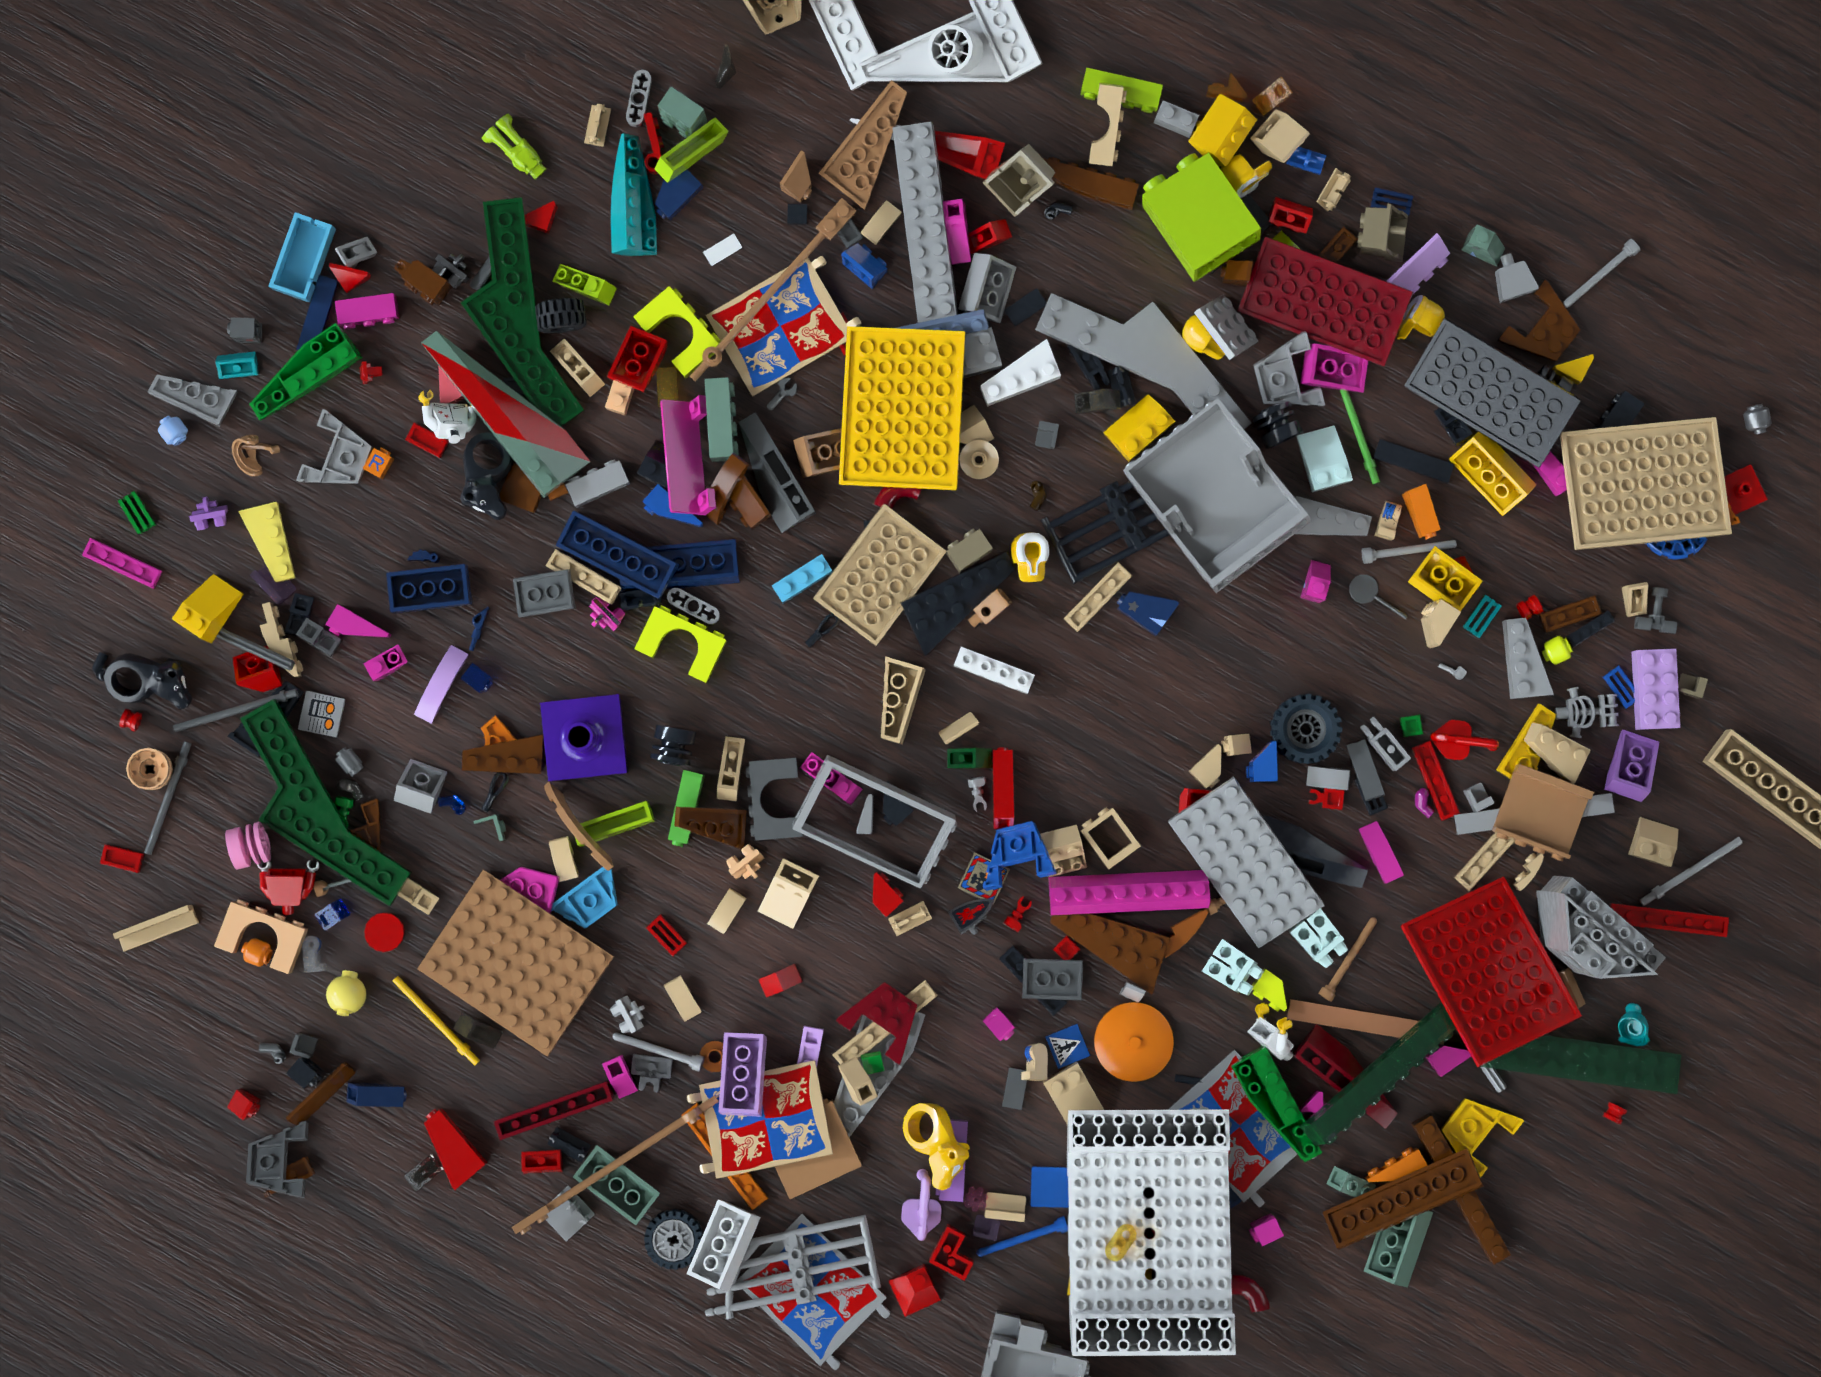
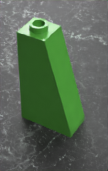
(688, 796)

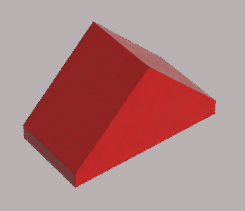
(541, 218)
(780, 980)

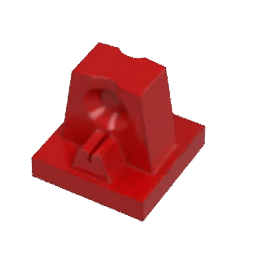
(368, 372)

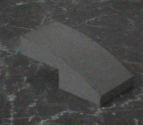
(318, 637)

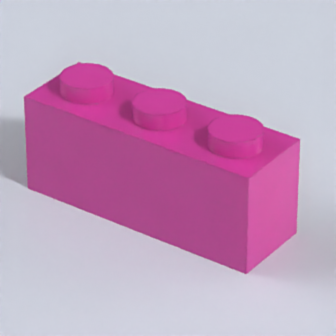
(367, 310)

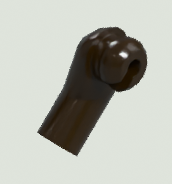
(1039, 494)

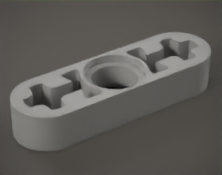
(646, 85)
(683, 594)

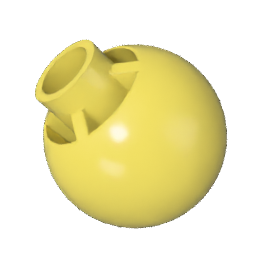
(346, 993)

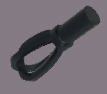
(818, 634)
(492, 796)

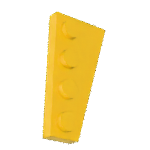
(1520, 751)

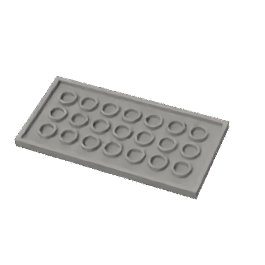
(1246, 862)

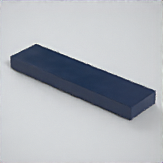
(318, 309)

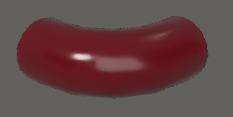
(890, 495)
(1251, 1291)

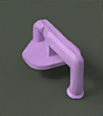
(923, 1213)

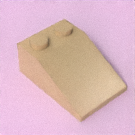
(1072, 1091)

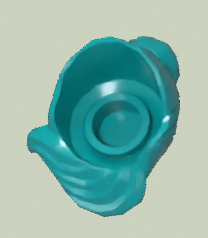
(1633, 1026)

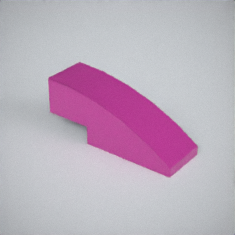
(1381, 852)

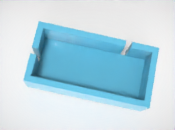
(302, 257)

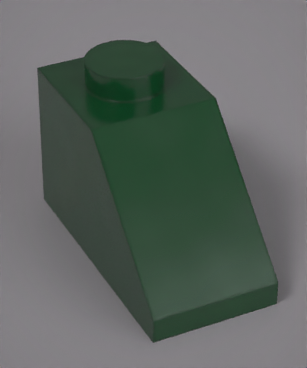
(969, 758)

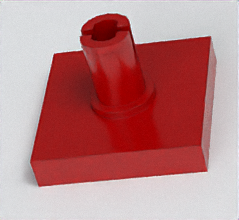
(1743, 489)

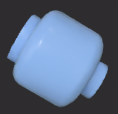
(172, 430)

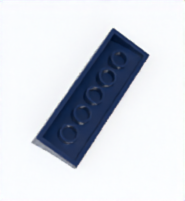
(617, 554)
(699, 564)

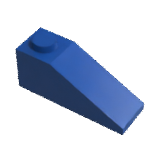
(658, 503)

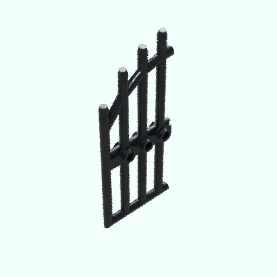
(1120, 512)

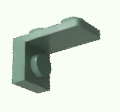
(1349, 1183)

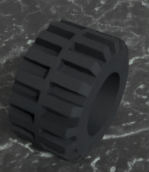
(560, 315)

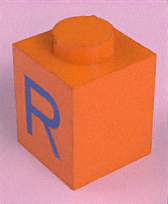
(378, 462)

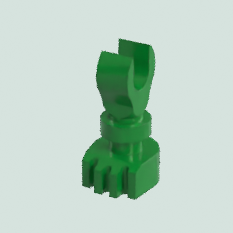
(345, 803)

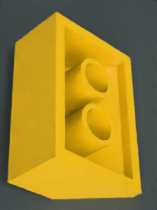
(1222, 130)
(1139, 427)
(1445, 579)

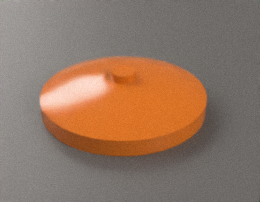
(1133, 1041)

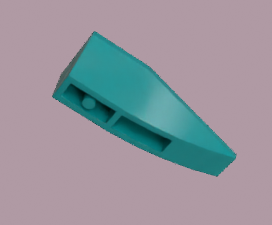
(632, 203)

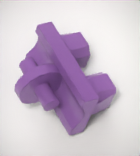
(217, 513)

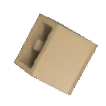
(1279, 136)
(1065, 849)

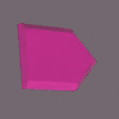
(534, 885)

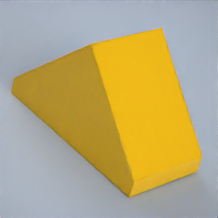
(1575, 369)

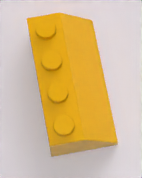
(1492, 472)

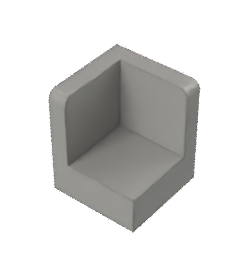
(1478, 797)

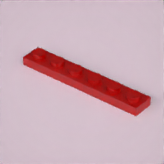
(1673, 920)

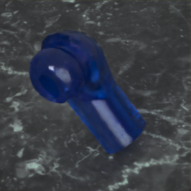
(454, 802)

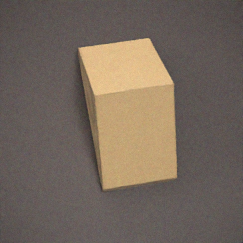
(1635, 599)

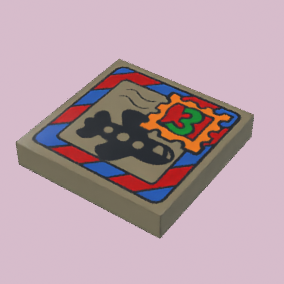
(975, 876)

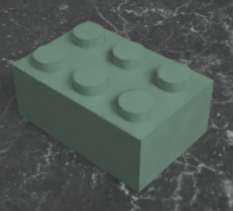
(681, 113)

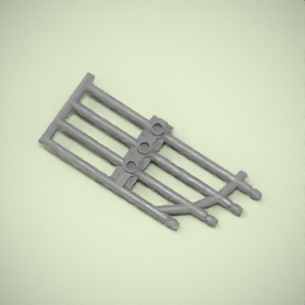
(799, 1267)

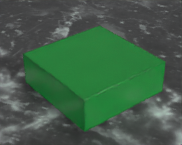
(1411, 725)
(872, 1062)

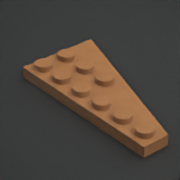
(860, 156)

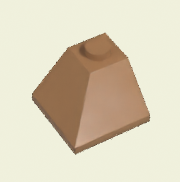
(797, 179)

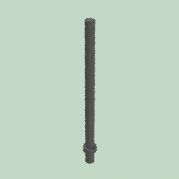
(282, 696)

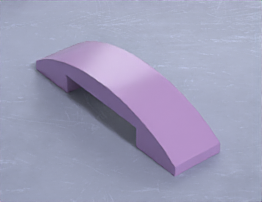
(440, 684)
(810, 1044)

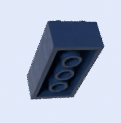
(429, 588)

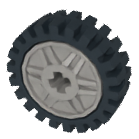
(666, 1225)

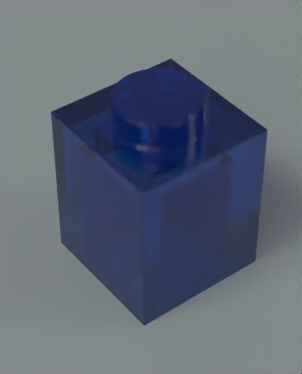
(477, 678)

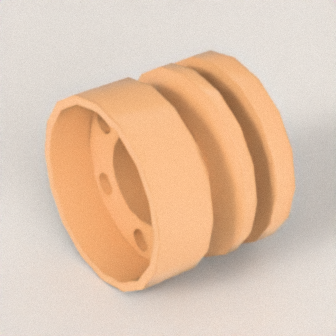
(138, 767)

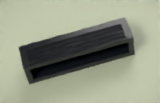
(1590, 628)

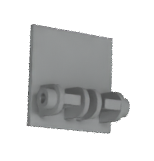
(569, 1216)

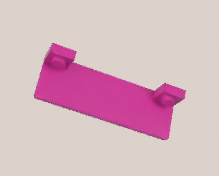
(684, 456)

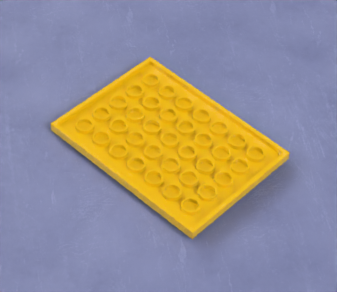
(902, 408)

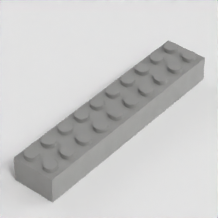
(925, 221)

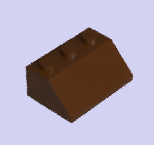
(749, 504)

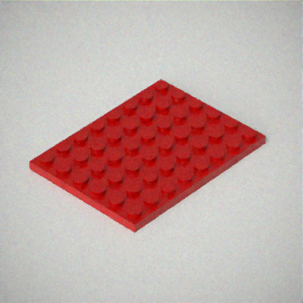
(1490, 971)

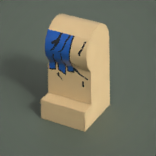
(1388, 521)
(1036, 1063)

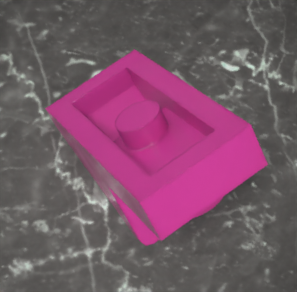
(1313, 1104)

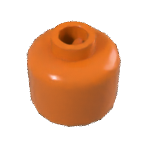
(257, 952)

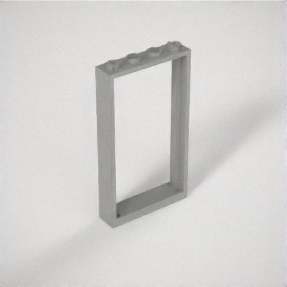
(932, 857)

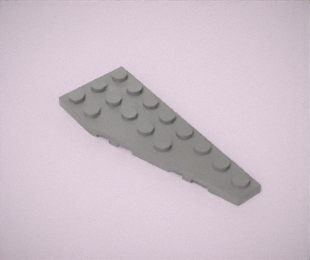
(850, 1111)

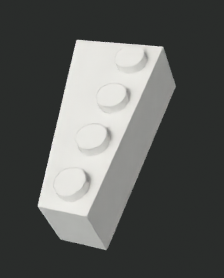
(1024, 374)

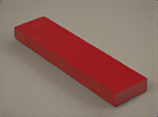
(1435, 780)

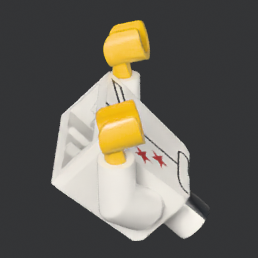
(447, 419)
(1271, 1037)

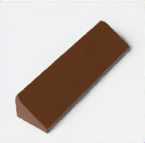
(321, 1094)

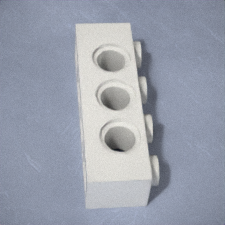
(994, 670)

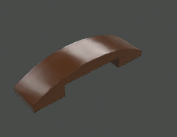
(724, 483)

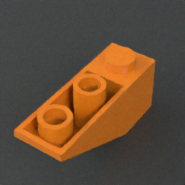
(1395, 1168)

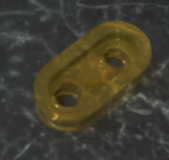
(1121, 1243)

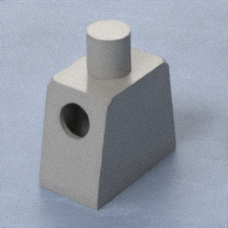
(1514, 279)

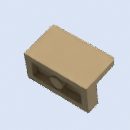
(1005, 1207)

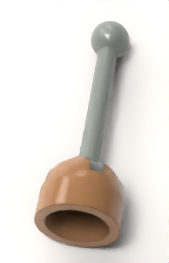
(321, 887)

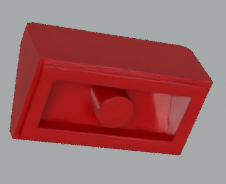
(541, 1161)

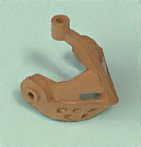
(250, 465)

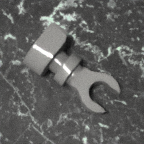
(976, 784)

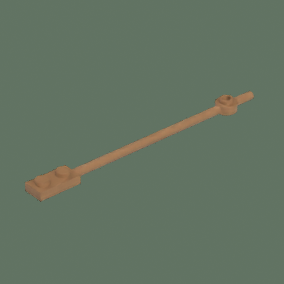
(828, 228)
(541, 1214)

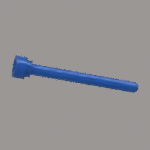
(1059, 1225)

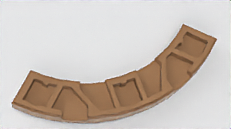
(575, 827)

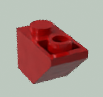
(884, 896)
(244, 1104)

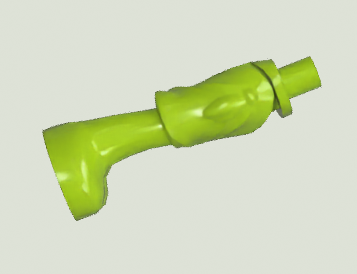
(522, 155)

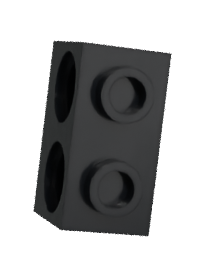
(305, 1073)

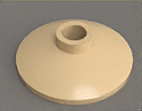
(989, 459)

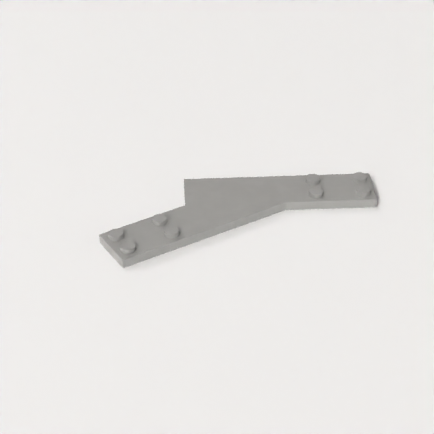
(1142, 346)

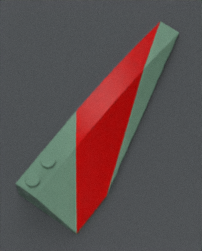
(528, 435)

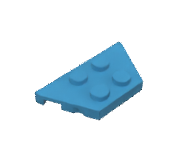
(589, 899)

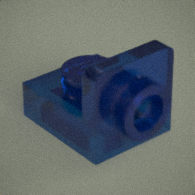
(332, 914)

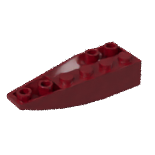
(1338, 1067)

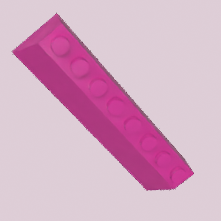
(1129, 892)

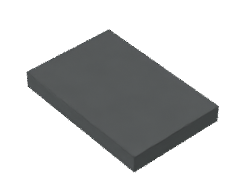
(544, 593)
(1052, 979)

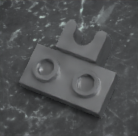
(651, 1069)

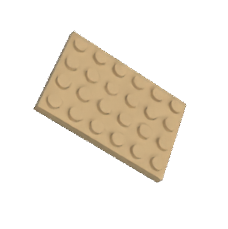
(878, 573)

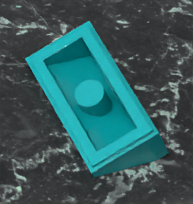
(237, 365)

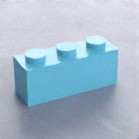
(802, 578)

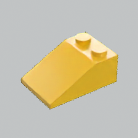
(208, 608)

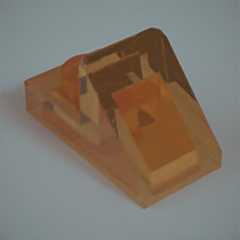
(1232, 91)
(1272, 96)

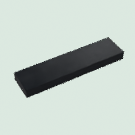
(1413, 461)
(1014, 962)

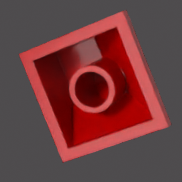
(256, 672)
(914, 1290)

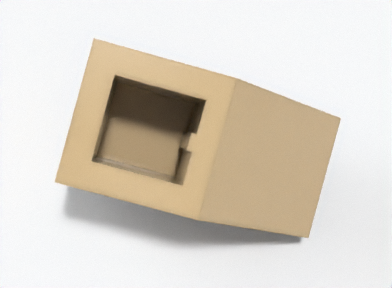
(1236, 745)
(857, 1081)

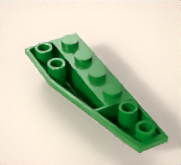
(307, 370)
(1273, 1100)

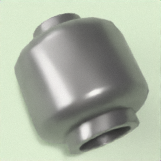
(1757, 418)

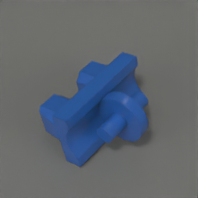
(1307, 160)

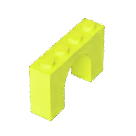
(669, 305)
(709, 644)

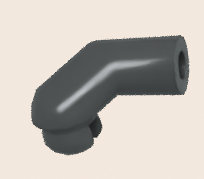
(275, 1050)

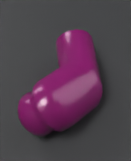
(1421, 802)

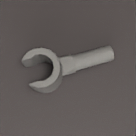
(1459, 673)

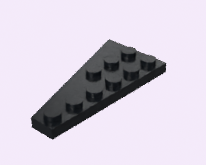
(946, 604)

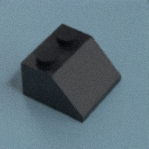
(654, 465)

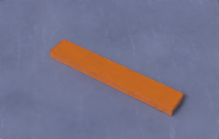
(744, 1182)

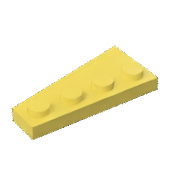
(269, 536)

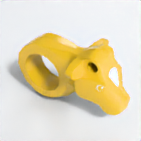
(944, 1152)

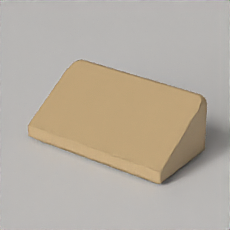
(958, 728)

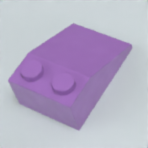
(1632, 766)

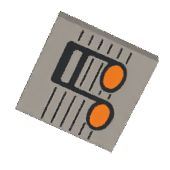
(321, 714)

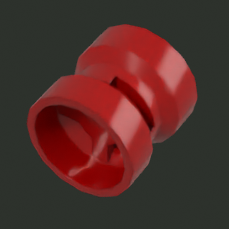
(1529, 607)

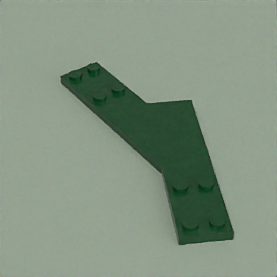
(508, 315)
(307, 814)

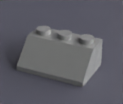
(987, 286)

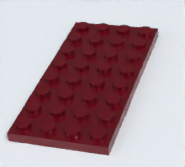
(1325, 300)

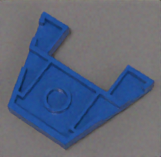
(1016, 846)

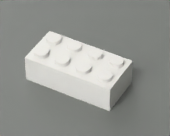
(723, 1245)

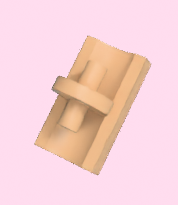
(747, 865)

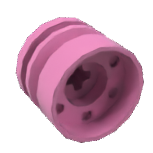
(244, 846)

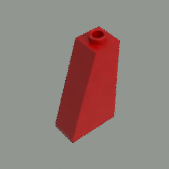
(1003, 788)
(454, 1150)

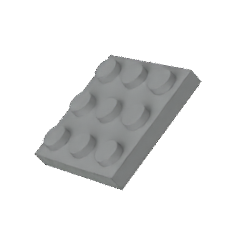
(1226, 326)

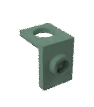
(500, 825)

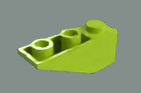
(585, 284)

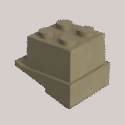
(1020, 179)
(1383, 232)

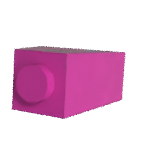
(1317, 582)

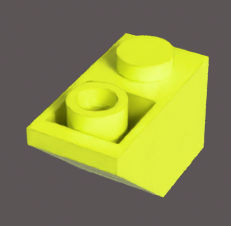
(1272, 989)

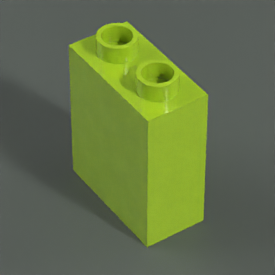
(1200, 215)

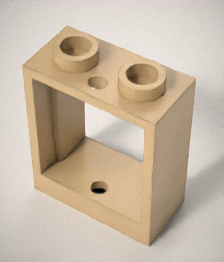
(1116, 858)

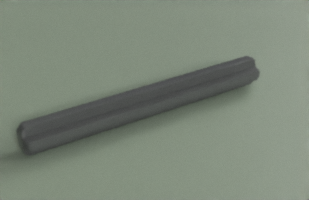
(255, 649)

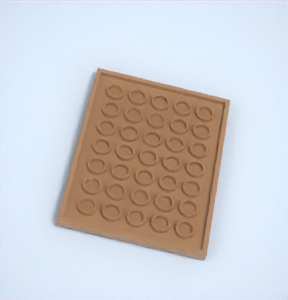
(515, 963)

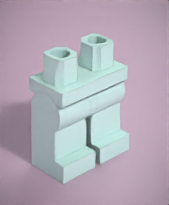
(1323, 942)
(1237, 973)

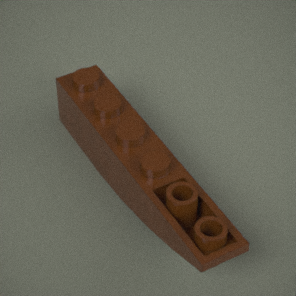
(1094, 185)

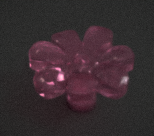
(975, 1194)

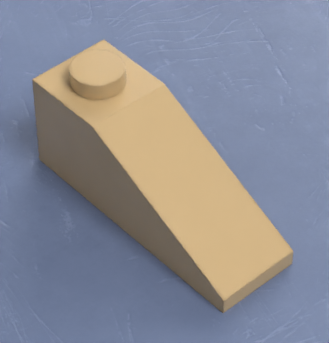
(577, 367)
(730, 769)

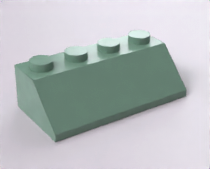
(619, 1188)
(1397, 1250)

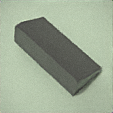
(482, 277)

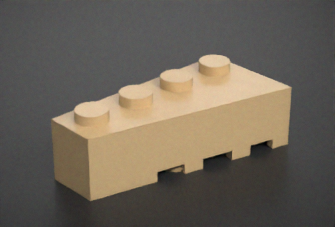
(900, 694)

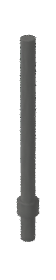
(181, 761)

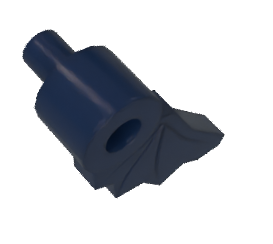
(424, 555)

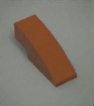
(1184, 931)

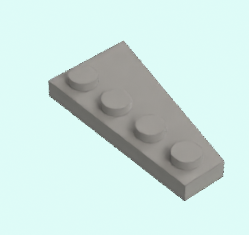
(201, 400)

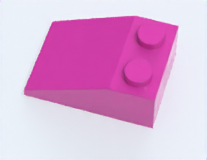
(1333, 369)

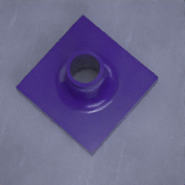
(606, 748)

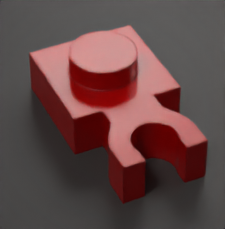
(1329, 798)

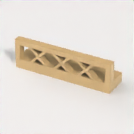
(157, 927)

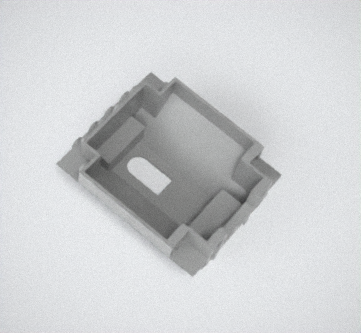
(1591, 934)

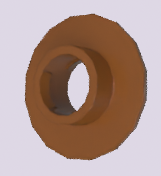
(706, 1050)

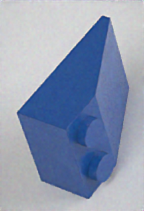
(864, 265)

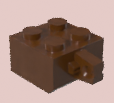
(423, 280)

